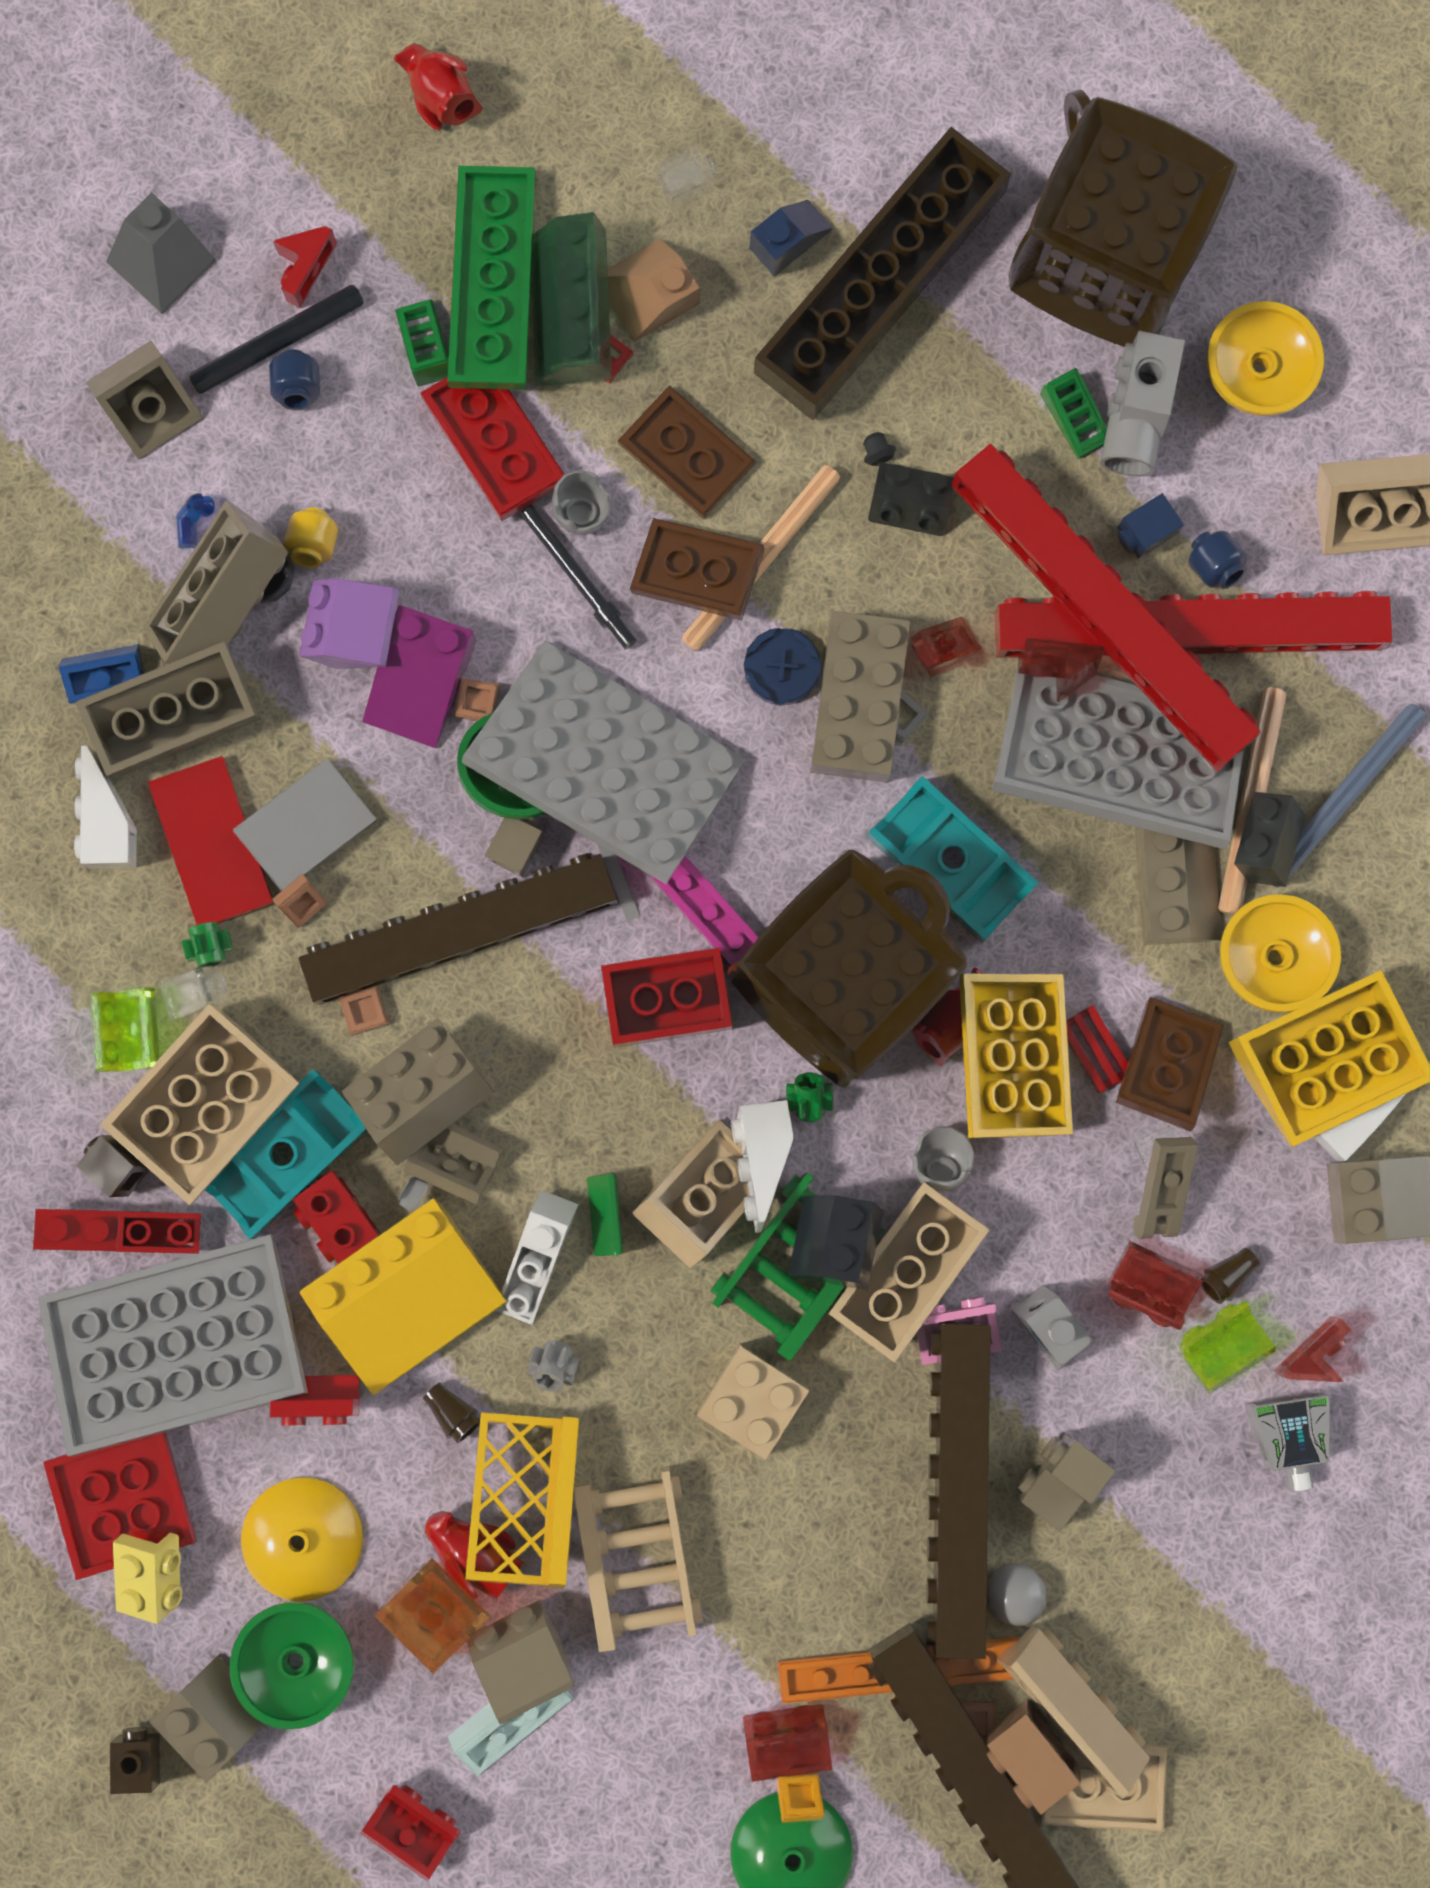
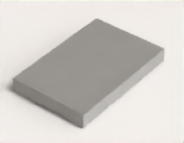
(305, 825)

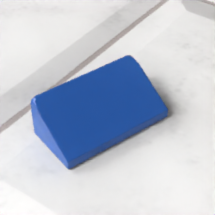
(99, 671)

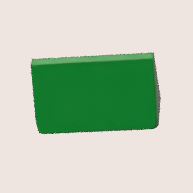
(605, 1215)

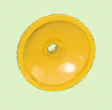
(1277, 339)
(1294, 931)
(324, 1521)

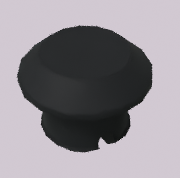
(877, 449)

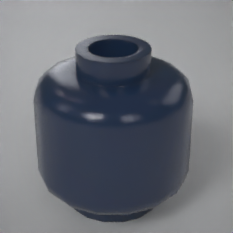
(294, 379)
(1217, 559)

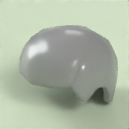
(576, 489)
(943, 1158)
(1016, 1594)

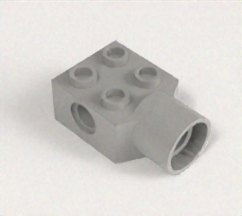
(1141, 403)

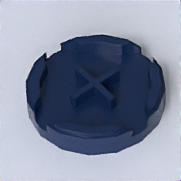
(782, 666)

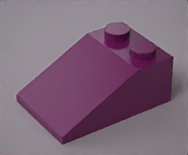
(420, 676)

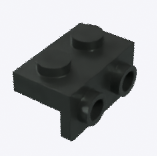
(911, 499)

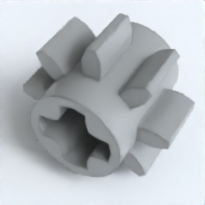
(553, 1365)

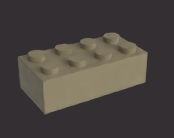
(860, 696)

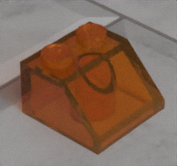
(431, 1615)

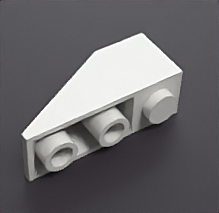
(106, 828)
(765, 1145)
(537, 1256)

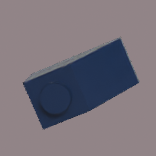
(787, 235)

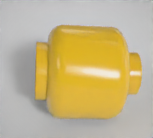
(310, 537)

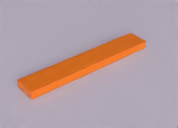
(850, 1676)

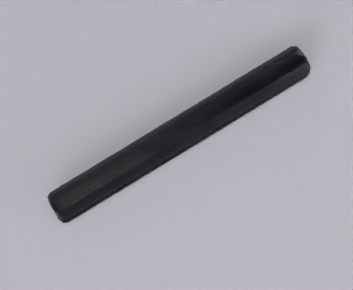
(276, 339)

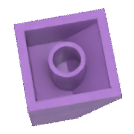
(349, 624)

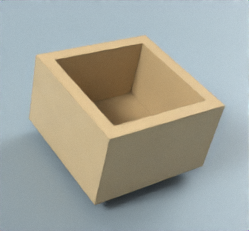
(752, 1401)

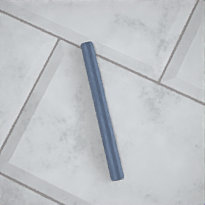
(1357, 781)

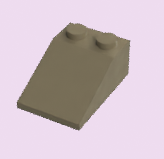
(1380, 1199)

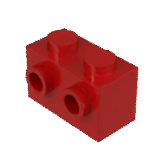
(335, 1217)

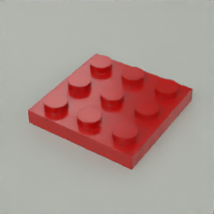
(116, 1493)

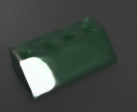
(571, 301)

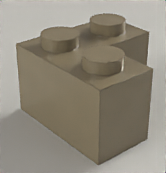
(1063, 1481)

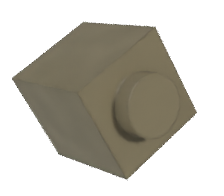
(515, 844)

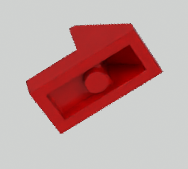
(309, 253)

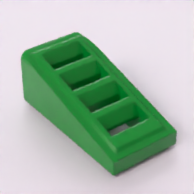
(432, 365)
(1056, 407)

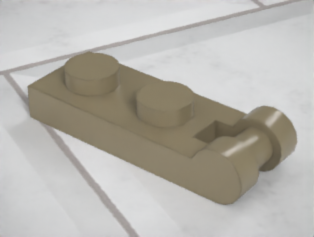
(1166, 1187)

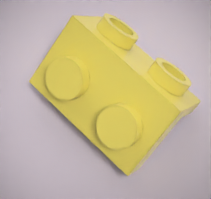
(147, 1577)

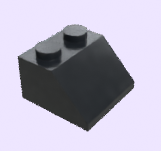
(836, 1240)

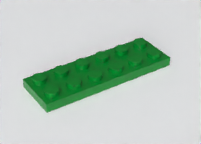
(492, 277)

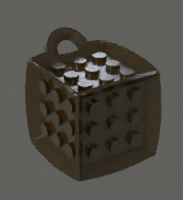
(1119, 220)
(851, 965)

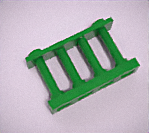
(813, 1302)

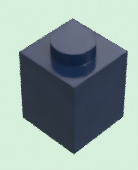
(1149, 526)

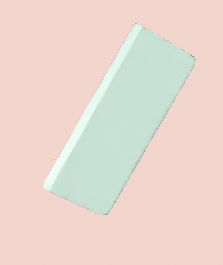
(485, 1741)

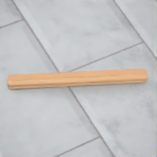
(773, 543)
(1255, 781)

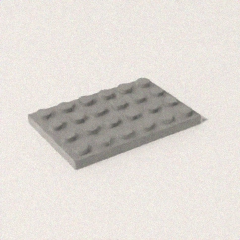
(1114, 760)
(604, 761)
(172, 1345)

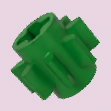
(207, 945)
(809, 1097)

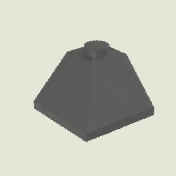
(158, 253)

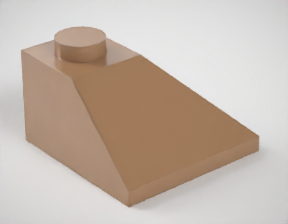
(651, 289)

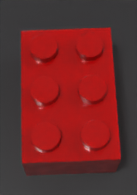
(666, 997)

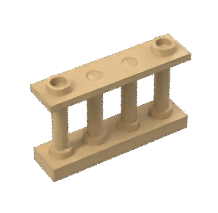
(605, 1584)

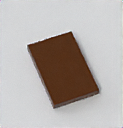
(686, 452)
(697, 569)
(1170, 1064)

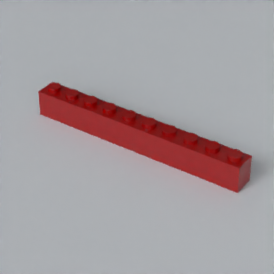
(1105, 607)
(1221, 624)

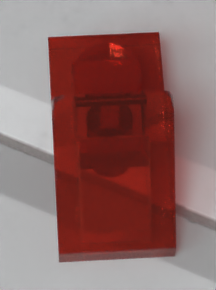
(944, 645)
(1067, 662)
(1307, 1359)

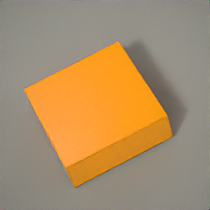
(800, 1798)

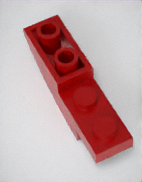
(117, 1231)

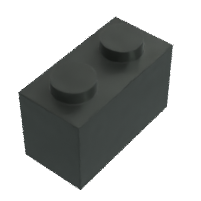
(1270, 839)

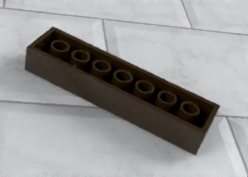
(881, 273)

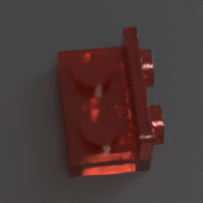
(787, 1742)

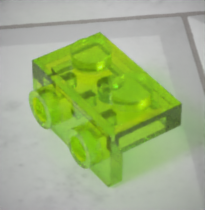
(125, 1030)
(1225, 1346)

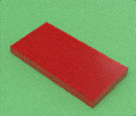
(495, 444)
(215, 867)

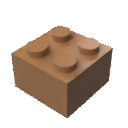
(1033, 1758)

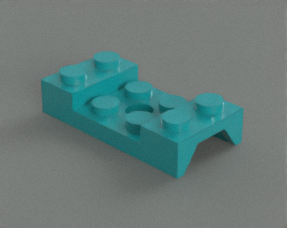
(986, 883)
(318, 1129)

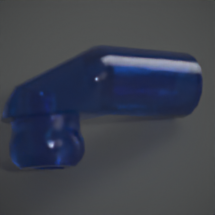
(188, 517)

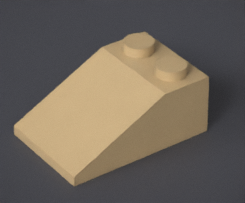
(697, 1197)

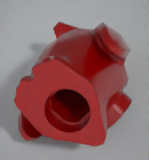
(439, 86)
(941, 1028)
(451, 1544)

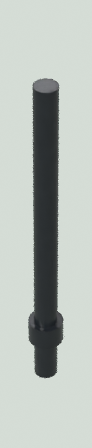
(605, 612)

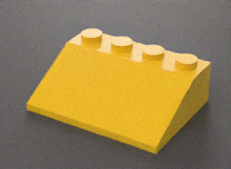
(1015, 1055)
(1333, 1059)
(403, 1296)

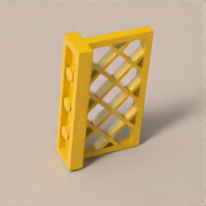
(558, 1503)

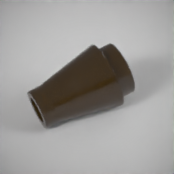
(1228, 1276)
(452, 1413)

